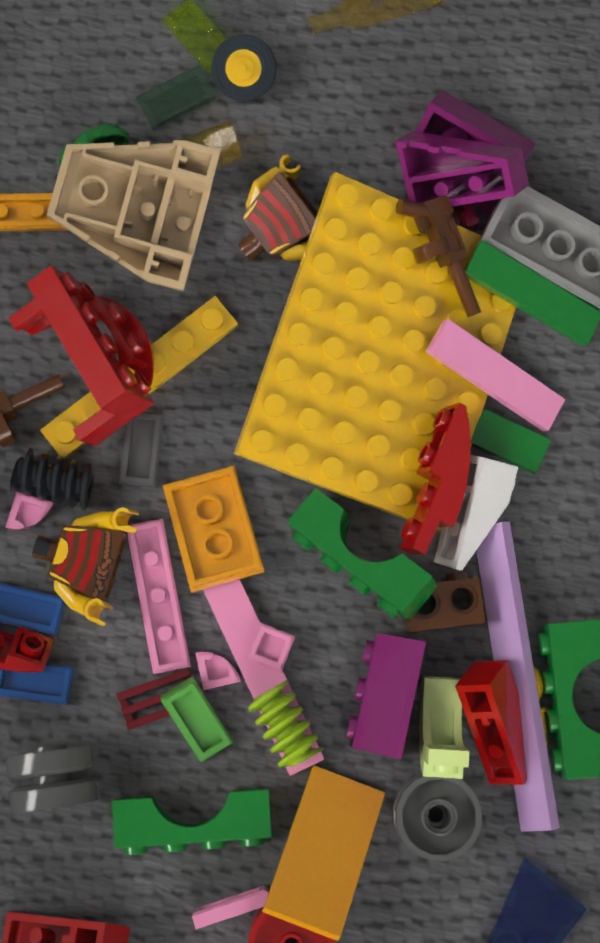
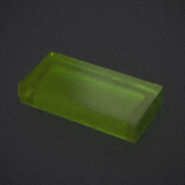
(195, 32)

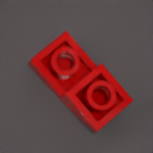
(24, 650)

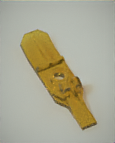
(361, 14)

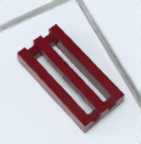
(127, 709)

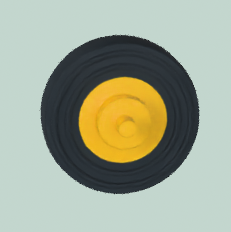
(243, 67)

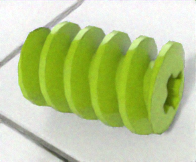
(284, 726)

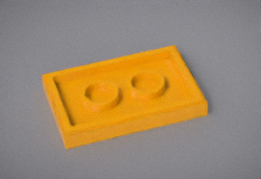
(213, 529)

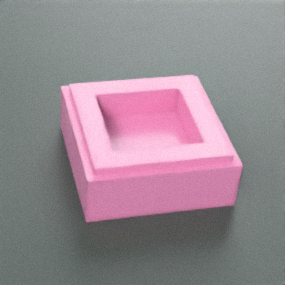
(270, 647)

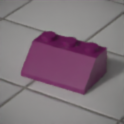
(457, 119)
(386, 695)

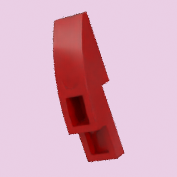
(446, 466)

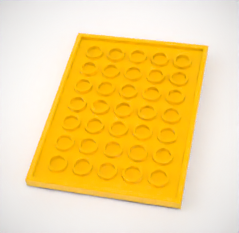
(349, 370)

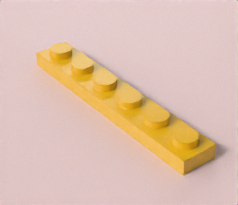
(170, 354)

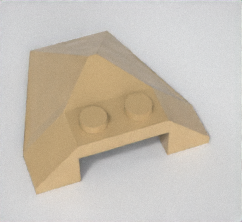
(137, 203)

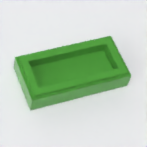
(196, 719)

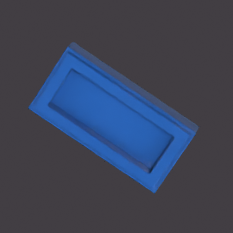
(30, 609)
(48, 686)

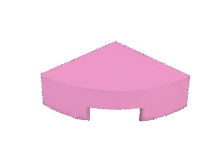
(27, 511)
(215, 670)

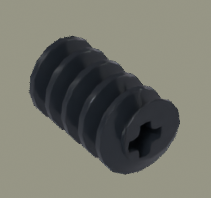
(52, 479)

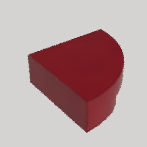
(465, 219)

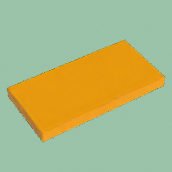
(324, 853)

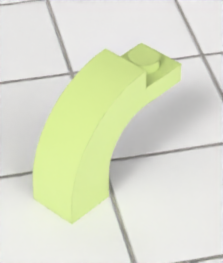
(441, 729)

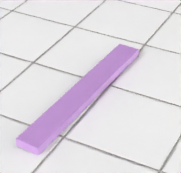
(511, 642)

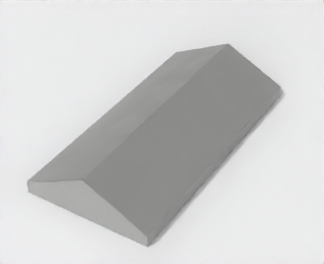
(548, 241)

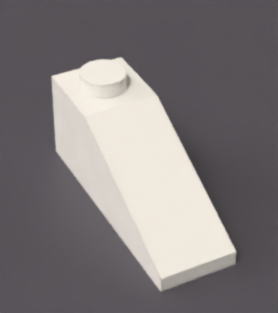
(484, 501)

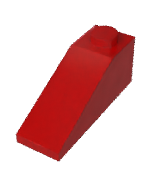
(494, 717)
(48, 929)

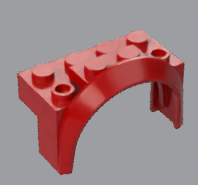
(73, 314)

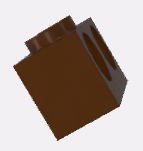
(443, 613)

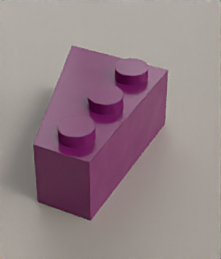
(459, 169)

